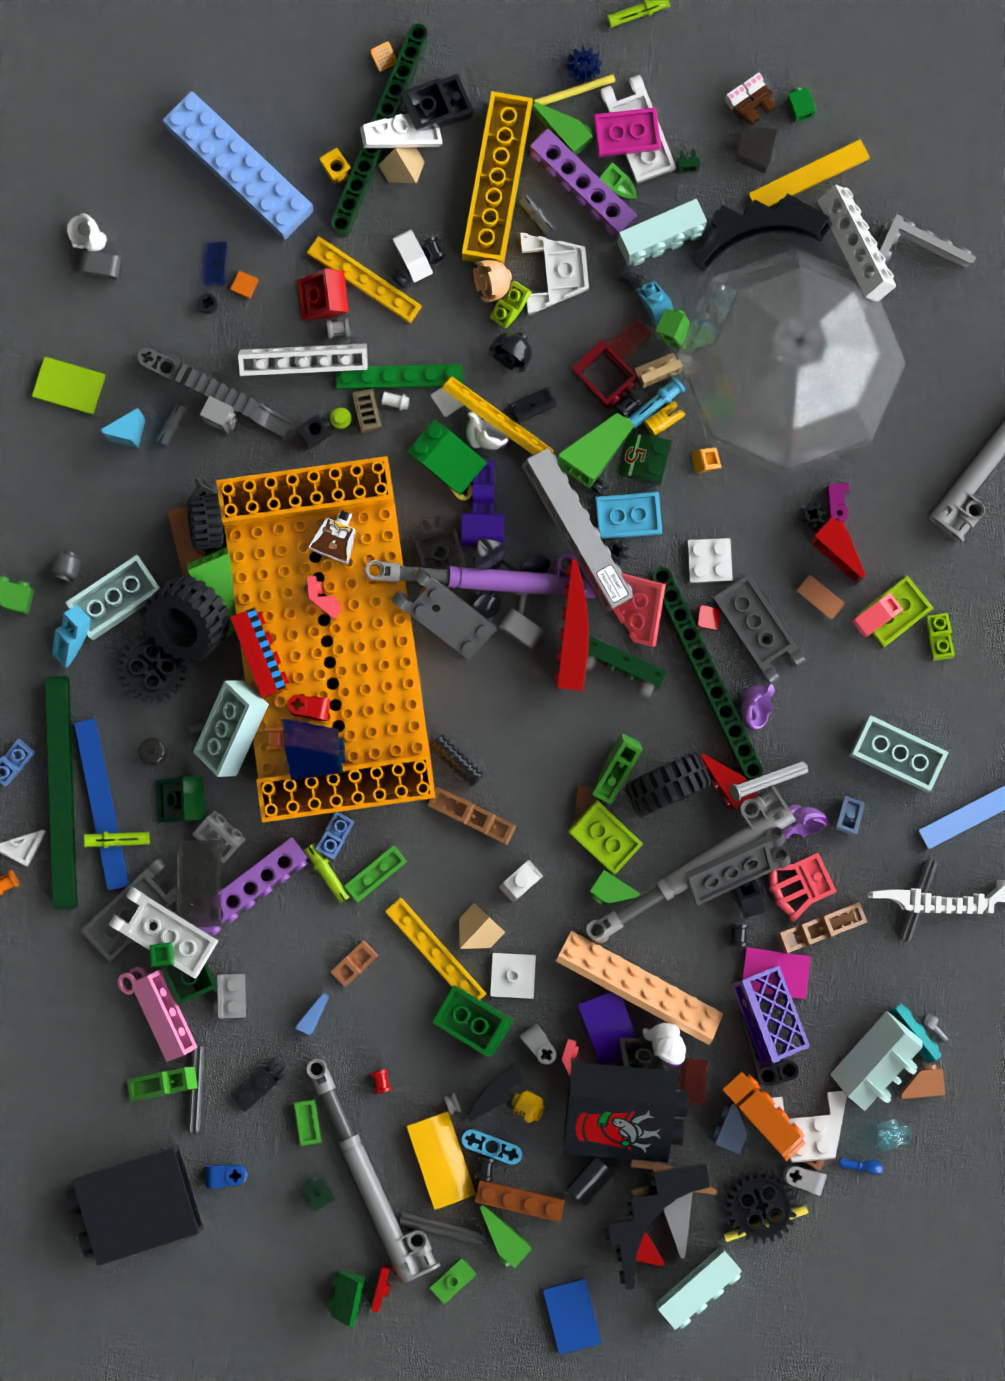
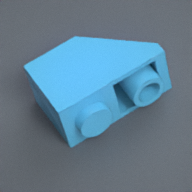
(654, 300)

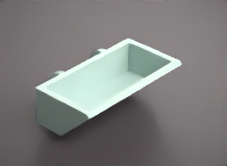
(877, 1061)

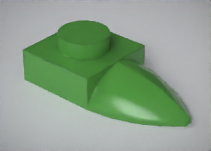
(618, 181)

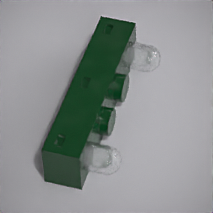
(631, 666)

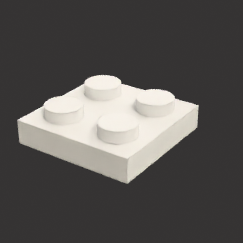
(709, 560)

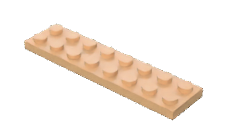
(640, 987)

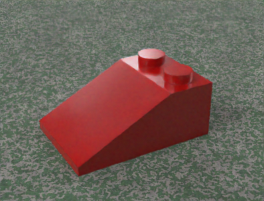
(838, 547)

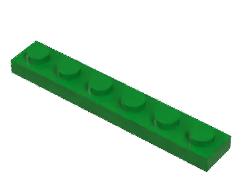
(398, 377)

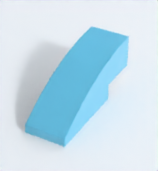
(70, 635)

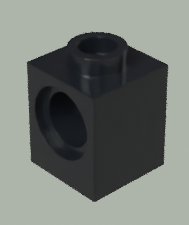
(312, 440)

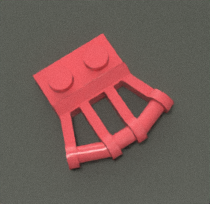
(814, 880)

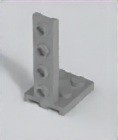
(923, 238)

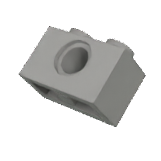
(218, 415)

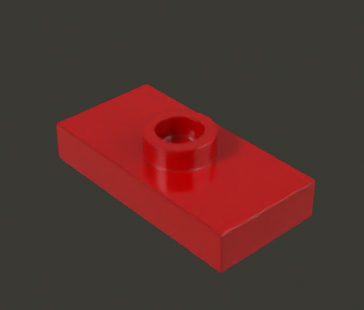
(382, 1288)

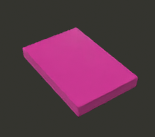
(627, 132)
(793, 967)

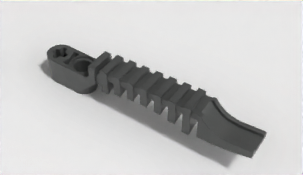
(208, 387)

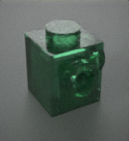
(318, 1192)

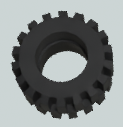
(205, 522)

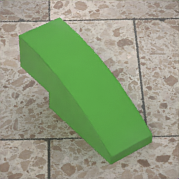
(162, 1083)

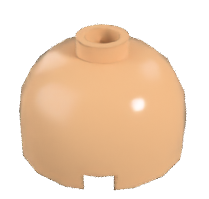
(492, 279)

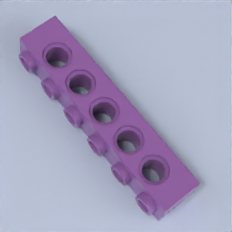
(550, 143)
(237, 888)

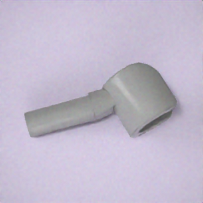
(522, 602)
(931, 1022)

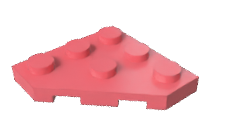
(642, 611)

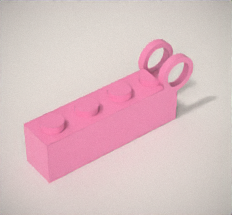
(161, 1012)

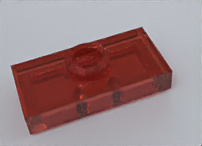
(630, 339)
(695, 1080)

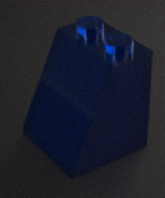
(312, 749)

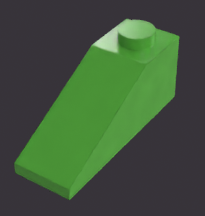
(566, 128)
(617, 767)
(507, 1241)

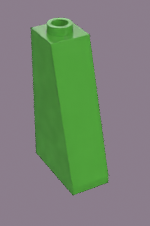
(594, 451)
(216, 573)

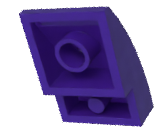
(606, 1023)

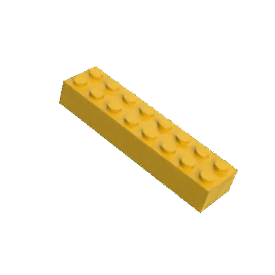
(497, 177)

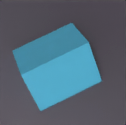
(126, 429)

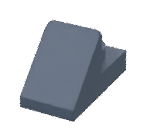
(849, 816)

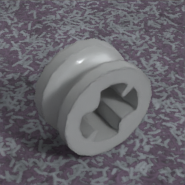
(452, 1104)

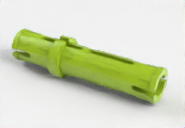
(637, 11)
(143, 838)
(322, 866)

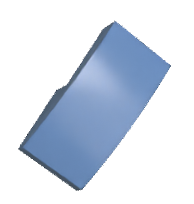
(14, 761)
(334, 835)

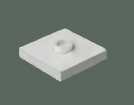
(513, 975)

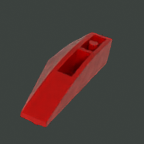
(574, 634)

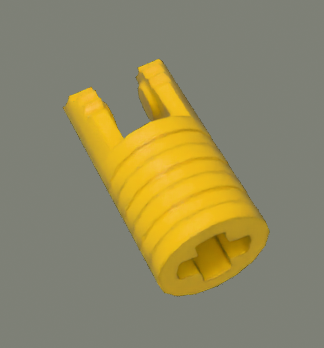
(661, 421)

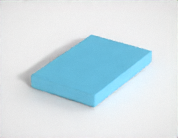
(628, 515)

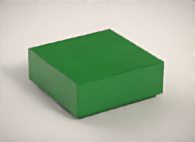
(162, 954)

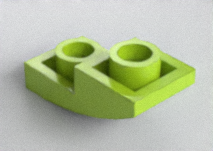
(512, 304)
(940, 636)

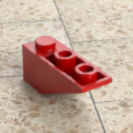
(722, 779)

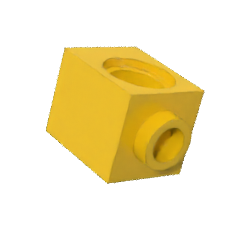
(332, 158)

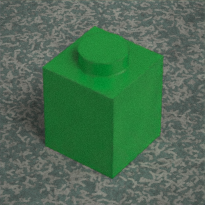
(801, 104)

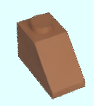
(924, 1083)

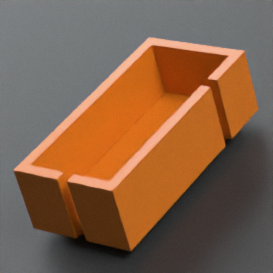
(766, 1118)

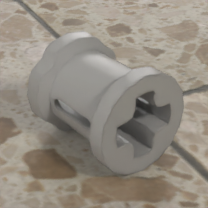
(338, 328)

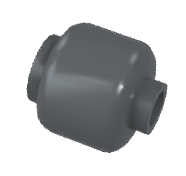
(65, 567)

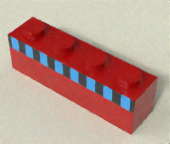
(259, 653)

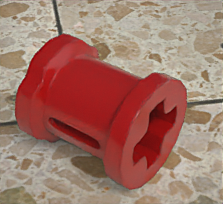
(380, 1081)

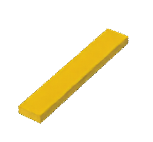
(811, 174)
(365, 280)
(494, 417)
(432, 948)

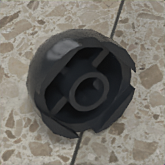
(512, 350)

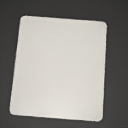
(446, 402)

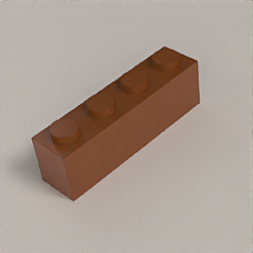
(180, 529)
(520, 1200)

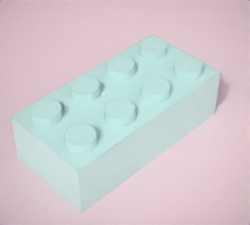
(662, 232)
(116, 596)
(230, 728)
(898, 754)
(698, 1288)

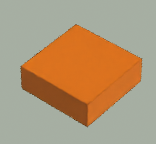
(244, 284)

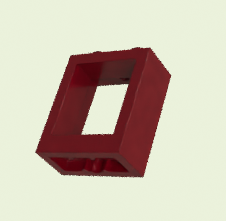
(593, 355)

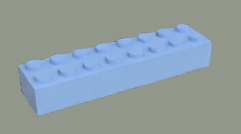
(238, 165)

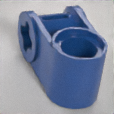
(221, 1175)

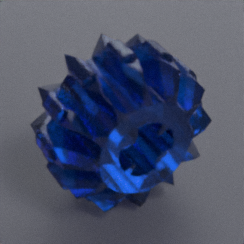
(588, 70)

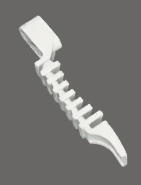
(924, 902)

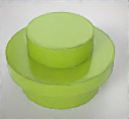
(340, 418)

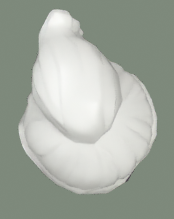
(84, 233)
(483, 434)
(667, 1043)

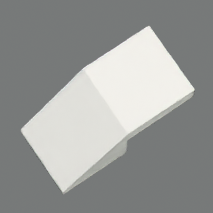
(412, 255)

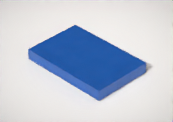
(572, 1316)

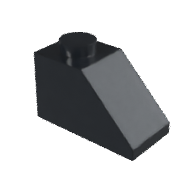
(750, 899)

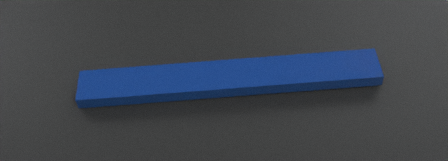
(101, 801)

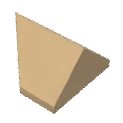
(402, 165)
(478, 929)

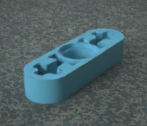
(505, 1158)

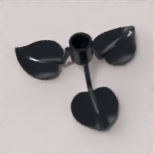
(490, 555)

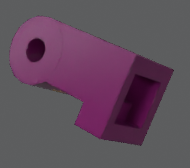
(836, 500)

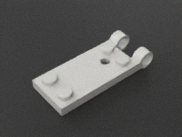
(644, 164)
(190, 943)

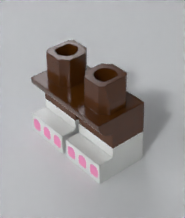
(749, 97)

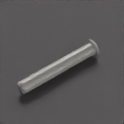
(768, 780)

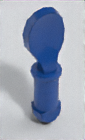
(870, 1166)

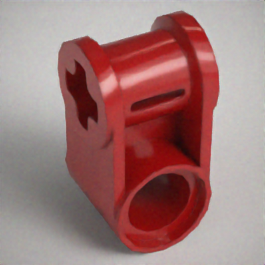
(313, 707)

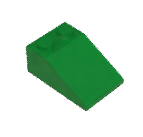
(446, 457)
(473, 1021)
(347, 1297)

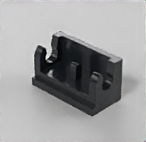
(533, 405)

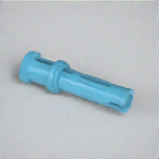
(663, 396)

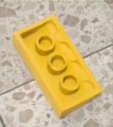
(441, 1160)

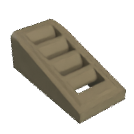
(371, 427)

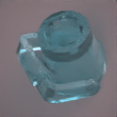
(892, 1135)

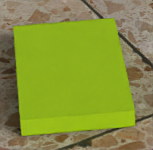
(69, 385)
(914, 608)
(605, 837)

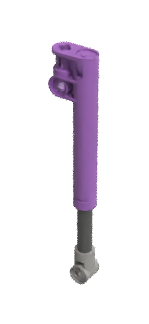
(487, 579)

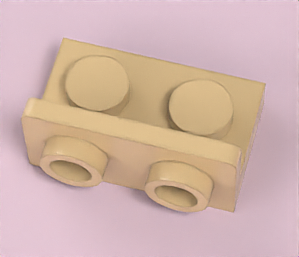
(658, 370)

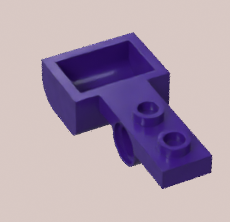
(482, 521)

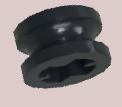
(401, 278)
(204, 298)
(598, 486)

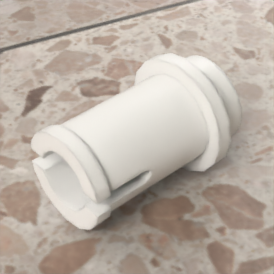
(395, 401)

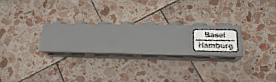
(577, 530)

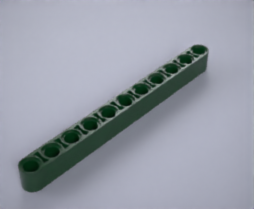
(387, 101)
(707, 684)
(61, 792)

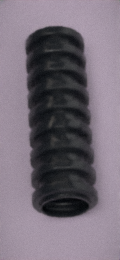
(457, 760)

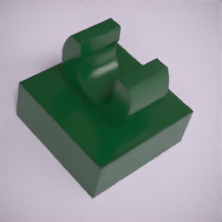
(688, 164)

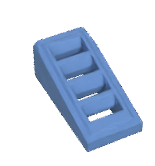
(311, 1018)

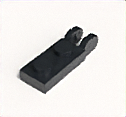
(258, 1086)

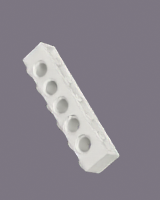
(857, 243)
(303, 359)

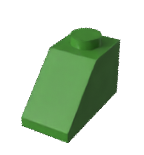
(673, 327)
(610, 889)

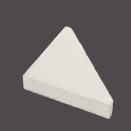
(23, 848)

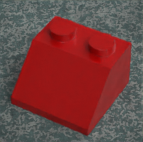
(323, 295)

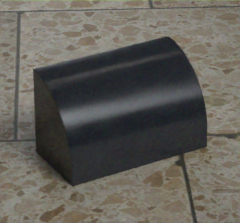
(590, 1180)

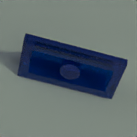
(216, 263)

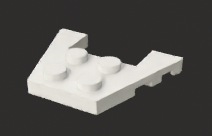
(564, 270)
(820, 1131)

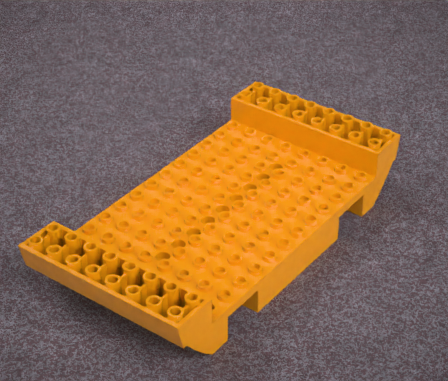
(268, 540)

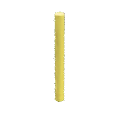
(576, 90)
(729, 1236)

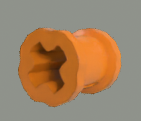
(275, 739)
(8, 881)

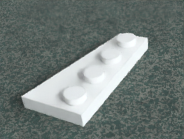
(398, 133)

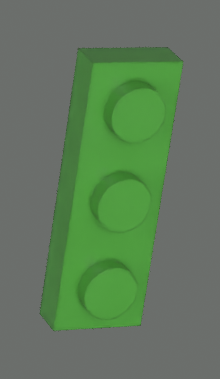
(375, 874)

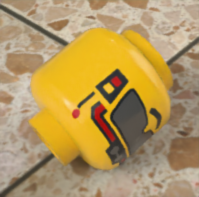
(528, 1106)

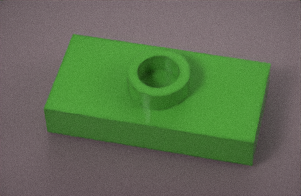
(307, 1122)
(453, 1280)

